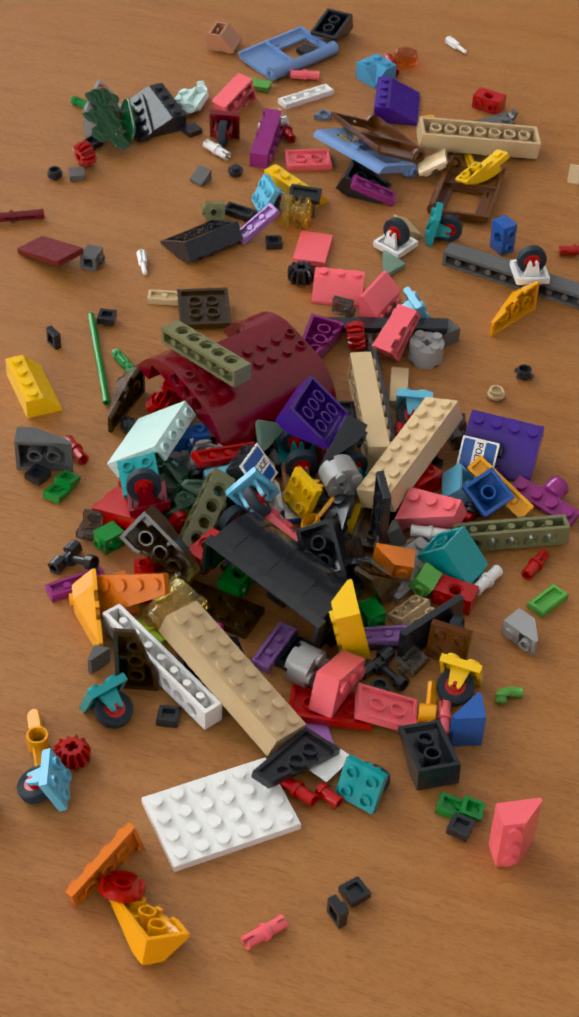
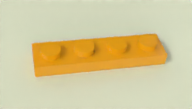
(519, 505)

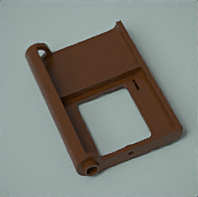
(386, 139)
(447, 185)

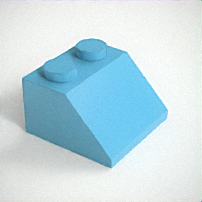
(454, 480)

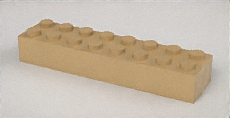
(478, 137)
(368, 405)
(412, 450)
(231, 677)

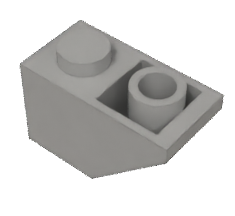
(521, 630)

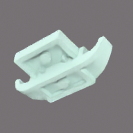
(192, 99)

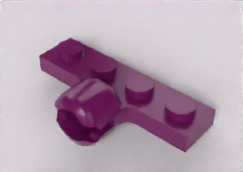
(548, 497)

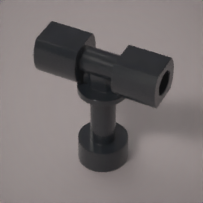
(70, 558)
(380, 666)

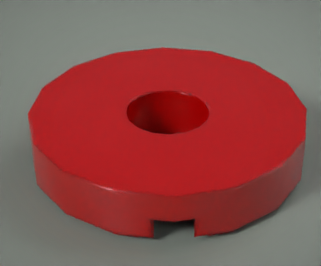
(121, 886)

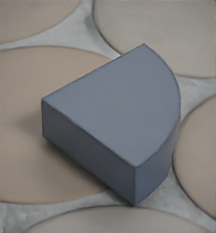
(323, 115)

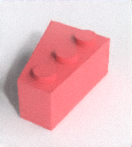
(235, 94)
(397, 332)
(429, 509)
(335, 682)

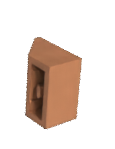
(223, 38)

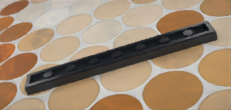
(375, 325)

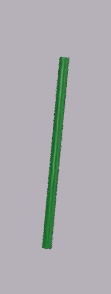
(98, 357)

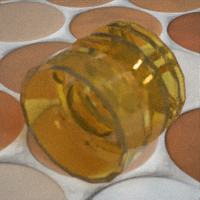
(298, 211)

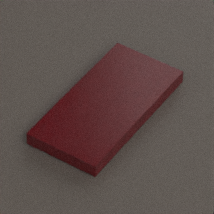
(50, 251)

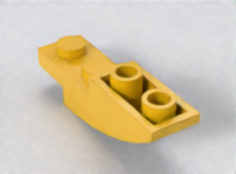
(483, 171)

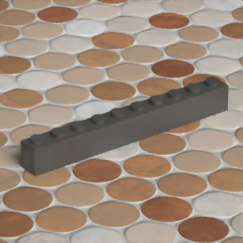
(499, 271)

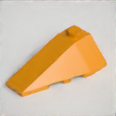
(516, 306)
(87, 606)
(149, 931)

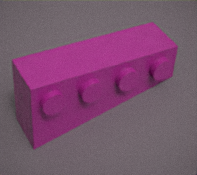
(267, 139)
(322, 334)

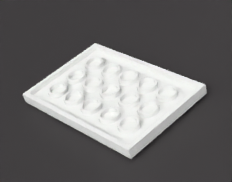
(218, 816)

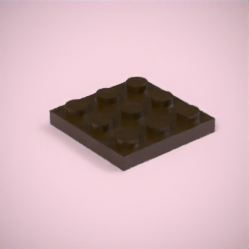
(204, 307)

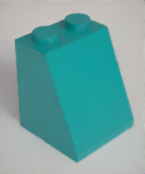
(454, 555)

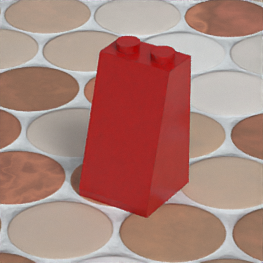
(115, 508)

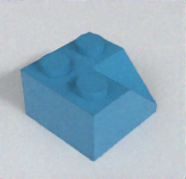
(373, 67)

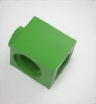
(425, 580)

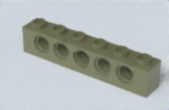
(206, 353)
(217, 481)
(518, 532)

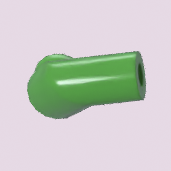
(502, 694)

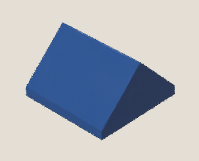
(488, 493)
(469, 723)

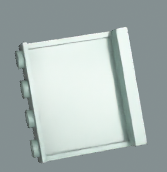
(154, 434)

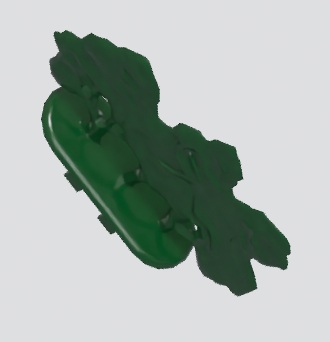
(107, 123)

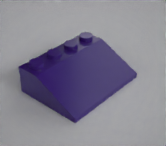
(396, 102)
(312, 414)
(518, 438)

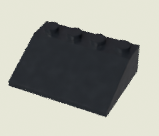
(163, 110)
(203, 239)

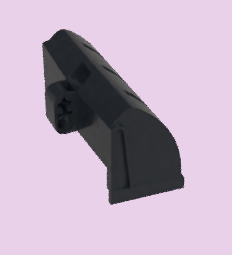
(280, 566)

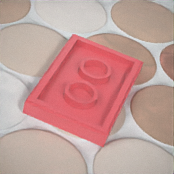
(308, 159)
(313, 248)
(384, 707)

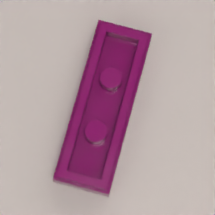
(373, 190)
(61, 588)

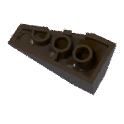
(127, 392)
(158, 540)
(377, 582)
(133, 661)

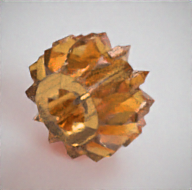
(406, 56)

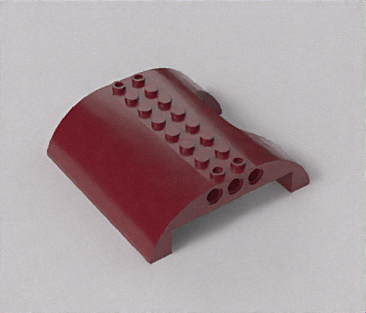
(278, 366)

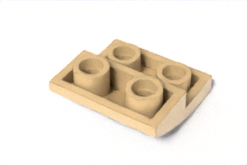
(432, 162)
(410, 610)

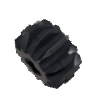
(301, 273)

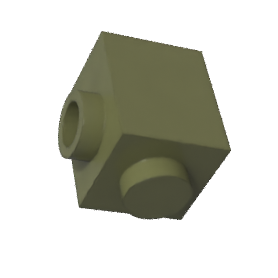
(214, 210)

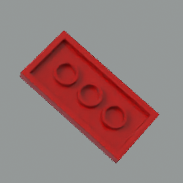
(342, 718)

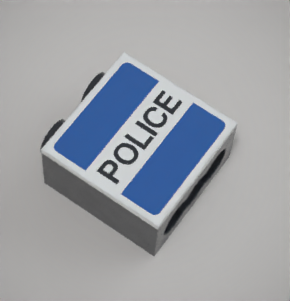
(474, 446)
(250, 457)

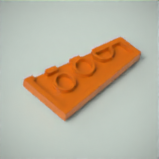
(130, 589)
(110, 856)

